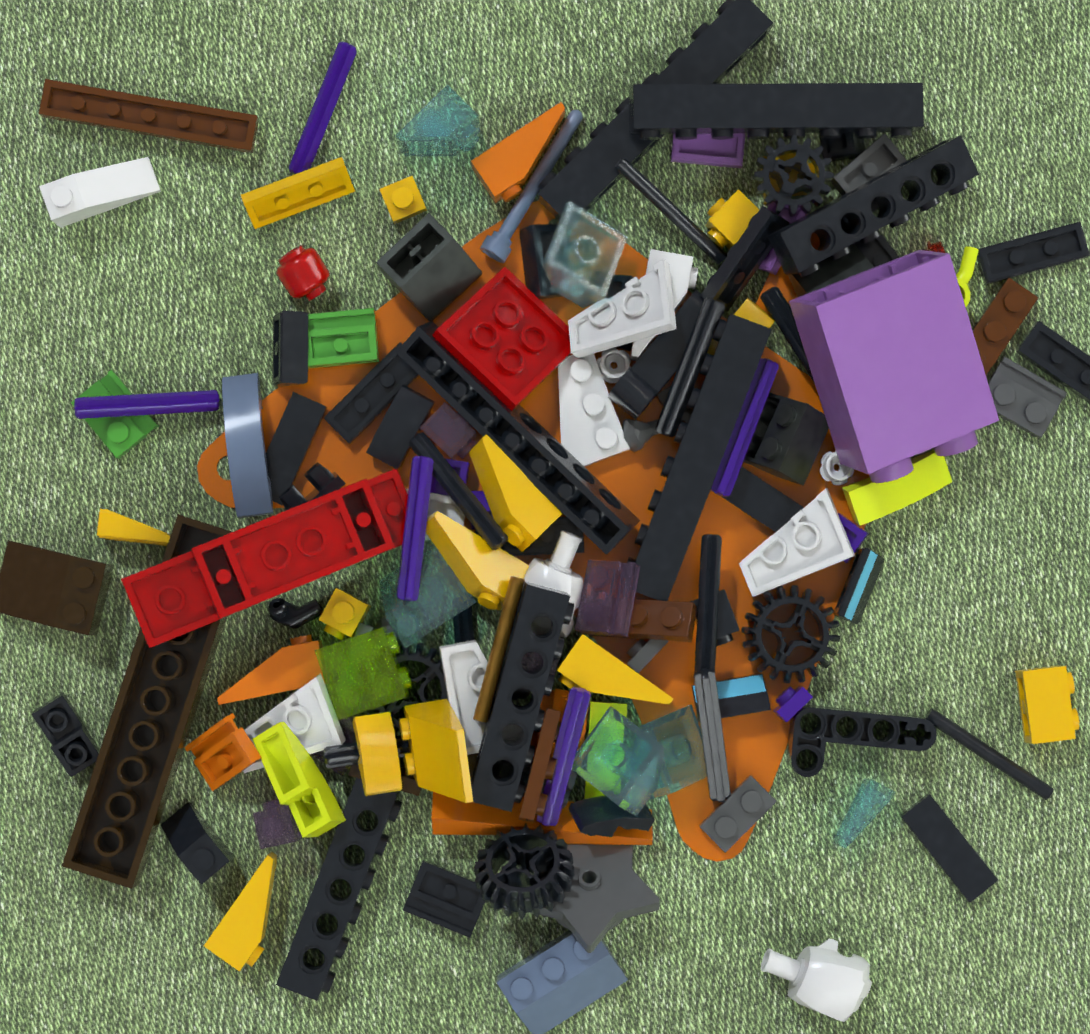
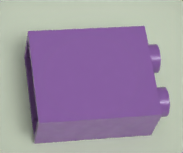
(895, 364)

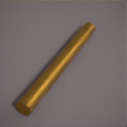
(498, 649)

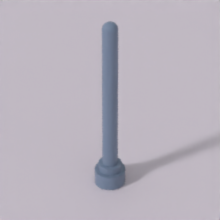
(498, 244)

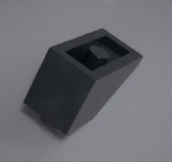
(196, 843)

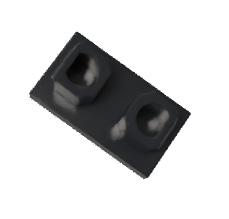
(320, 478)

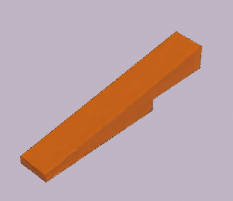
(472, 818)

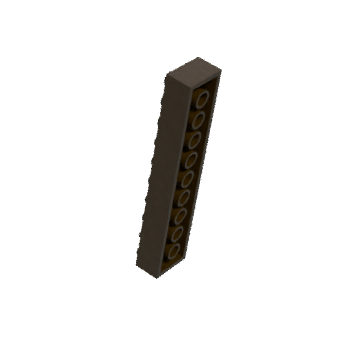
(144, 741)

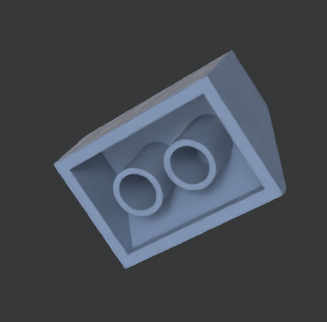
(559, 981)

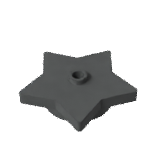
(601, 893)

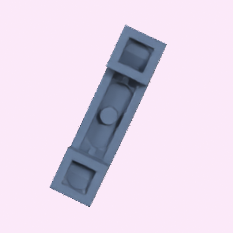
(246, 445)

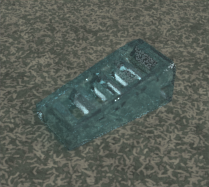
(865, 806)

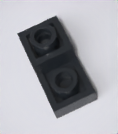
(399, 426)
(67, 734)
(603, 816)

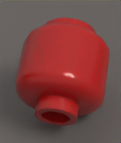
(303, 273)

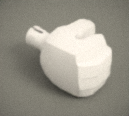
(558, 575)
(823, 978)

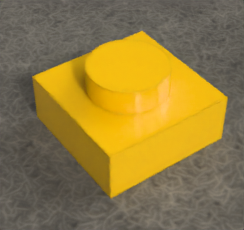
(403, 199)

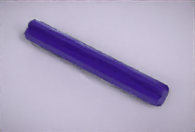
(323, 108)
(146, 404)
(745, 427)
(414, 528)
(565, 753)

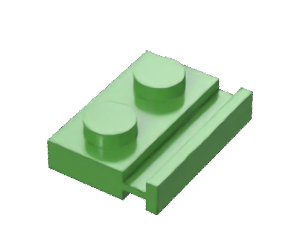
(342, 338)
(121, 432)

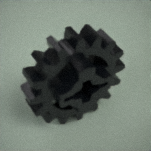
(780, 172)

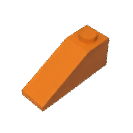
(511, 161)
(282, 672)

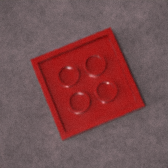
(506, 338)

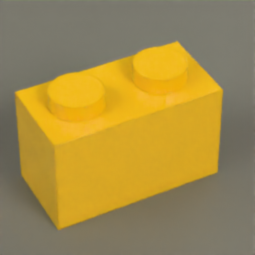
(1047, 704)

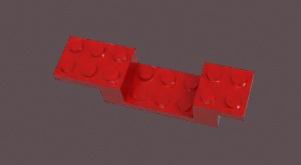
(269, 558)

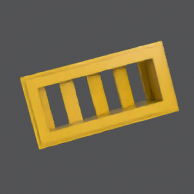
(121, 528)

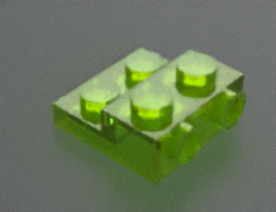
(363, 672)

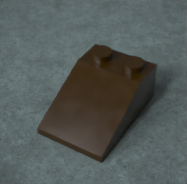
(53, 588)

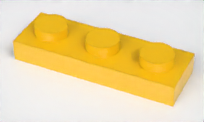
(298, 193)

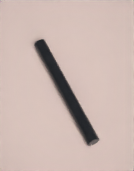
(670, 210)
(989, 754)

